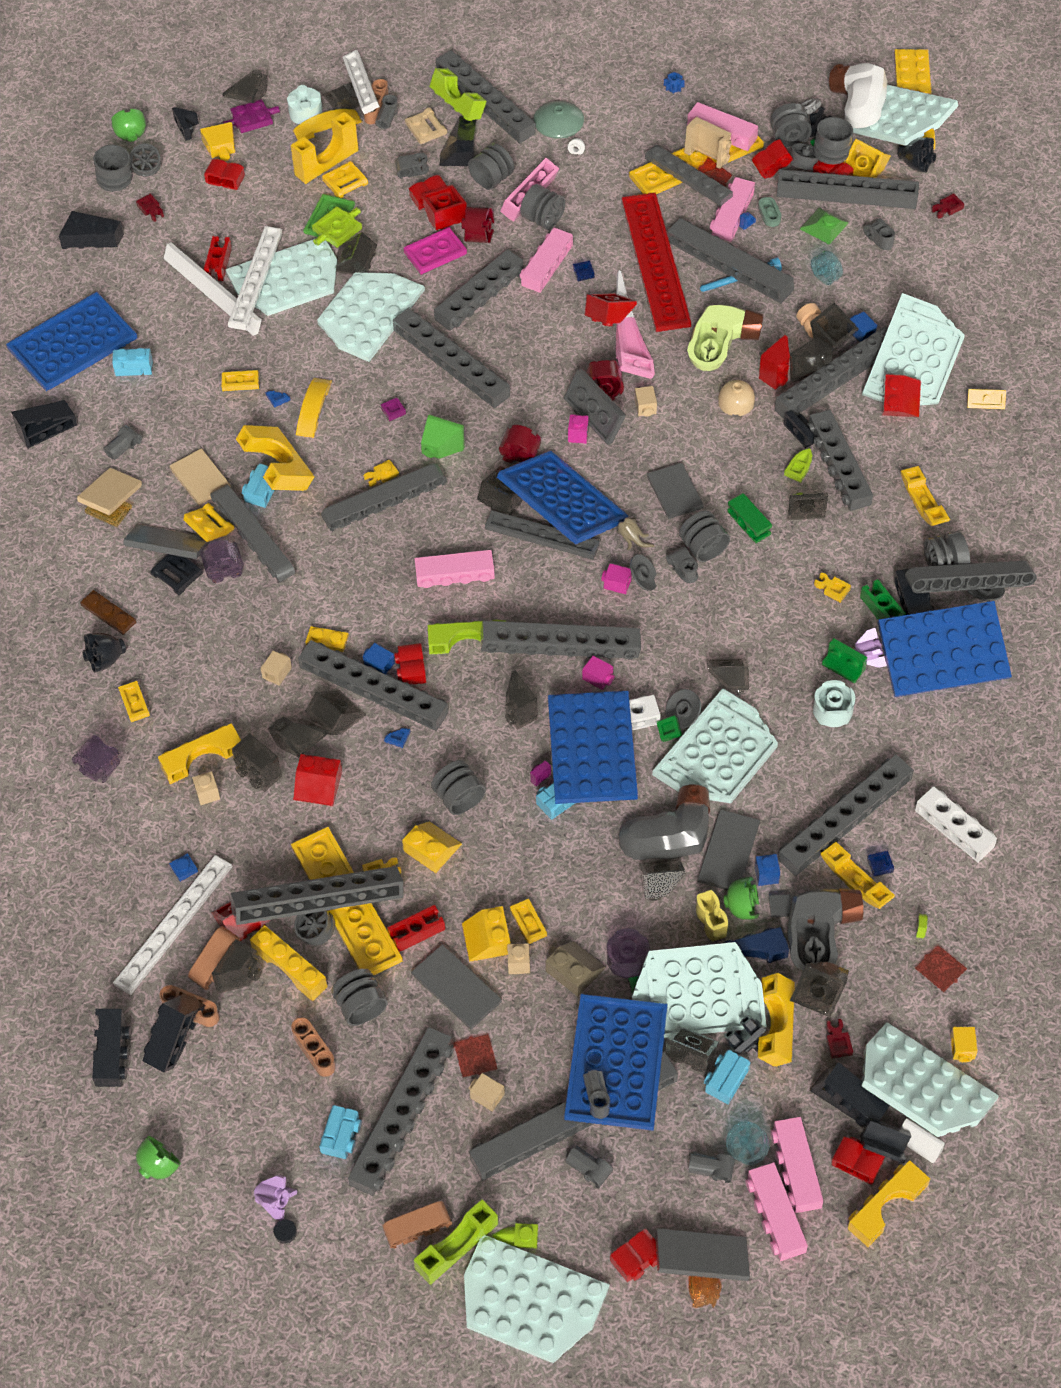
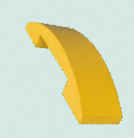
(322, 122)
(312, 407)
(922, 498)
(854, 877)

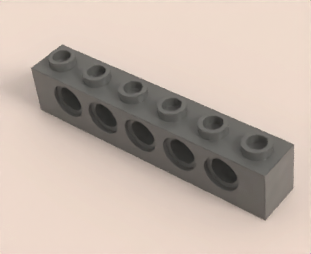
(478, 290)
(840, 460)

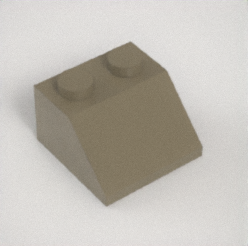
(573, 967)

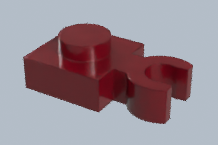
(949, 204)
(150, 205)
(838, 1042)

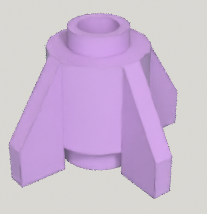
(871, 648)
(274, 1195)

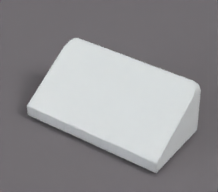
(923, 1141)

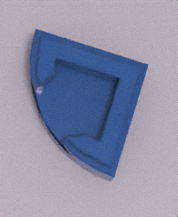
(746, 220)
(277, 398)
(398, 737)

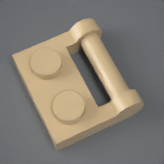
(421, 129)

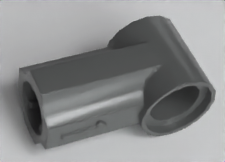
(387, 112)
(125, 439)
(597, 1093)
(717, 1166)
(593, 1169)

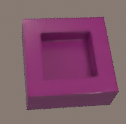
(393, 409)
(540, 773)

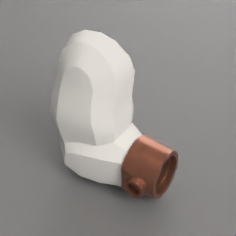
(865, 90)

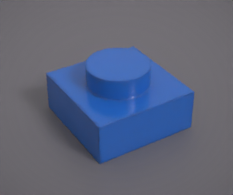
(183, 867)

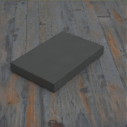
(675, 490)

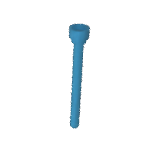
(728, 280)

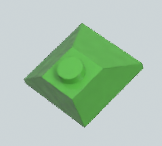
(824, 225)
(442, 438)

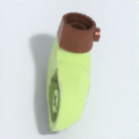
(715, 333)

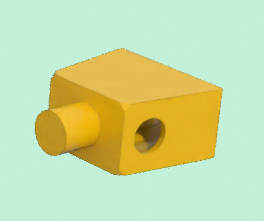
(219, 140)

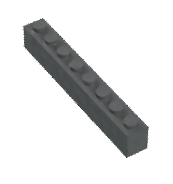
(848, 189)
(731, 260)

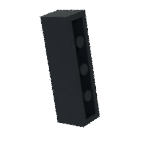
(911, 601)

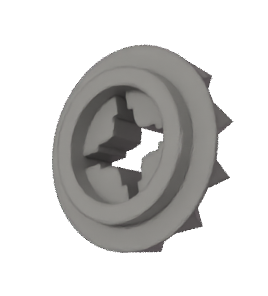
(811, 105)

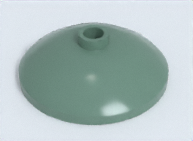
(558, 119)

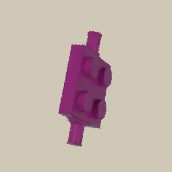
(252, 116)

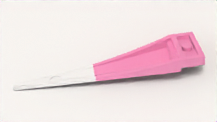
(630, 348)

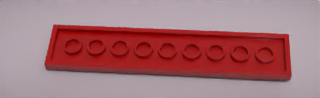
(656, 262)

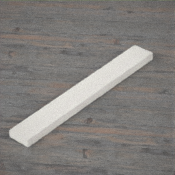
(255, 278)
(206, 284)
(172, 925)

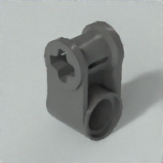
(410, 166)
(881, 233)
(683, 565)

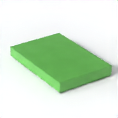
(323, 207)

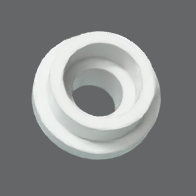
(578, 143)

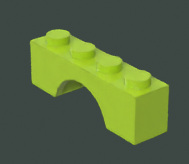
(445, 85)
(443, 636)
(440, 1257)

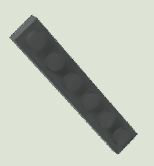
(688, 175)
(539, 534)

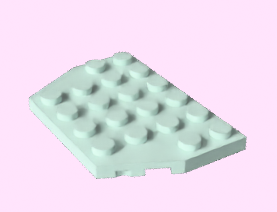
(908, 115)
(293, 277)
(365, 309)
(916, 345)
(719, 749)
(704, 987)
(923, 1084)
(529, 1300)

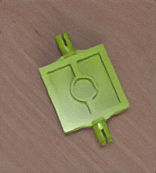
(337, 227)

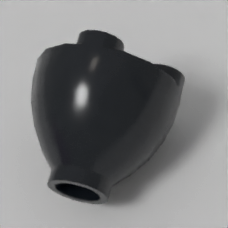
(918, 154)
(102, 650)

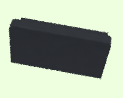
(798, 427)
(885, 1139)

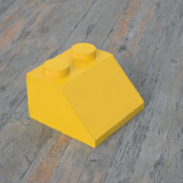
(866, 159)
(430, 845)
(486, 934)

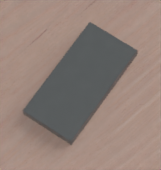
(592, 401)
(165, 541)
(728, 849)
(456, 987)
(702, 1254)

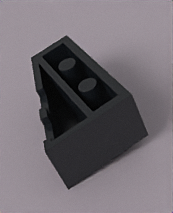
(90, 231)
(43, 422)
(170, 1031)
(110, 1048)
(846, 1093)

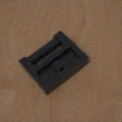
(180, 567)

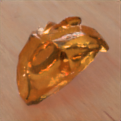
(704, 1290)

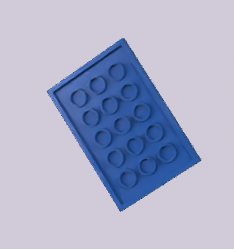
(71, 341)
(562, 497)
(944, 649)
(592, 747)
(627, 1046)

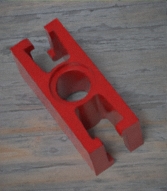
(218, 257)
(416, 920)

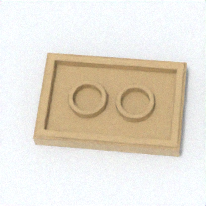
(198, 476)
(109, 491)

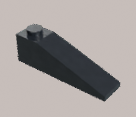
(460, 144)

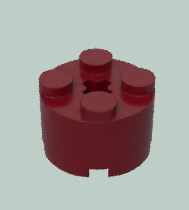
(478, 224)
(607, 376)
(519, 444)

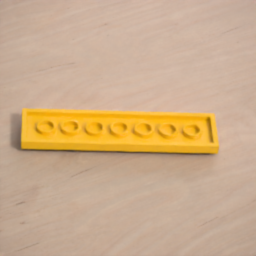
(914, 74)
(655, 180)
(357, 925)

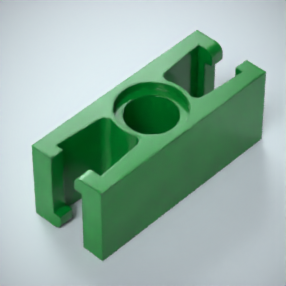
(749, 518)
(883, 603)

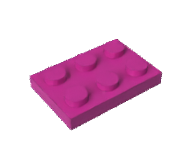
(435, 250)

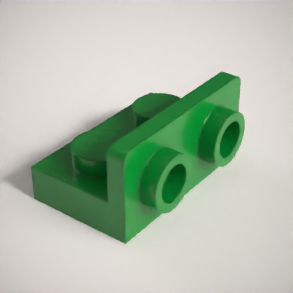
(845, 661)

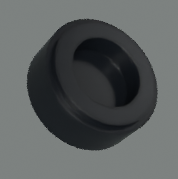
(285, 1231)

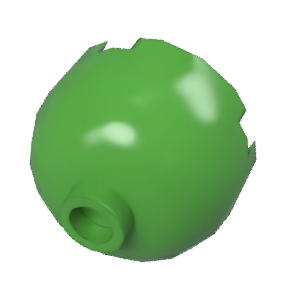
(129, 125)
(742, 898)
(155, 1159)

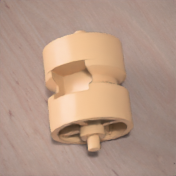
(806, 315)

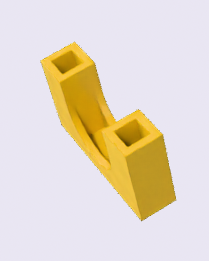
(343, 144)
(291, 471)

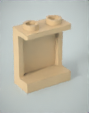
(708, 140)

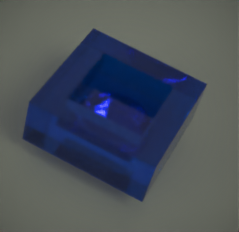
(583, 271)
(880, 863)

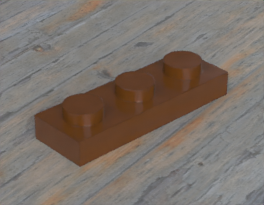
(108, 612)

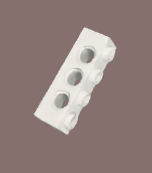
(648, 710)
(976, 847)

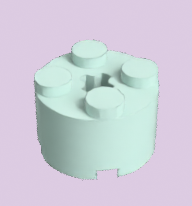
(304, 104)
(833, 703)

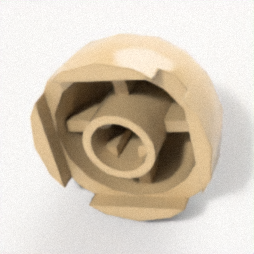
(736, 398)

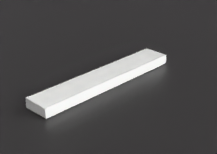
(360, 82)

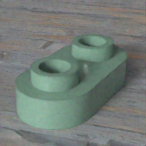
(771, 214)

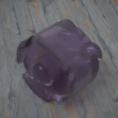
(222, 560)
(96, 759)
(627, 953)

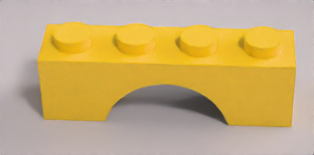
(177, 761)
(300, 971)
(777, 1045)
(907, 1184)

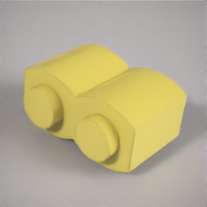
(711, 915)

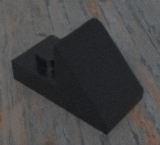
(185, 120)

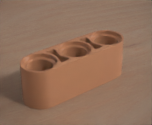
(380, 89)
(211, 956)
(209, 1021)
(310, 1038)
(416, 1223)

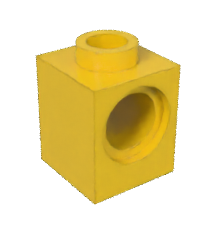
(963, 1043)

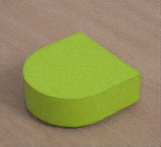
(921, 925)

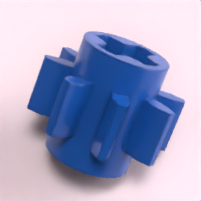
(674, 82)

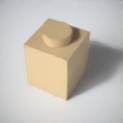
(645, 401)
(276, 667)
(206, 788)
(518, 958)
(486, 1091)

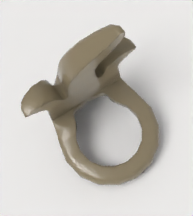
(631, 532)

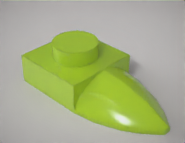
(799, 465)
(519, 1235)

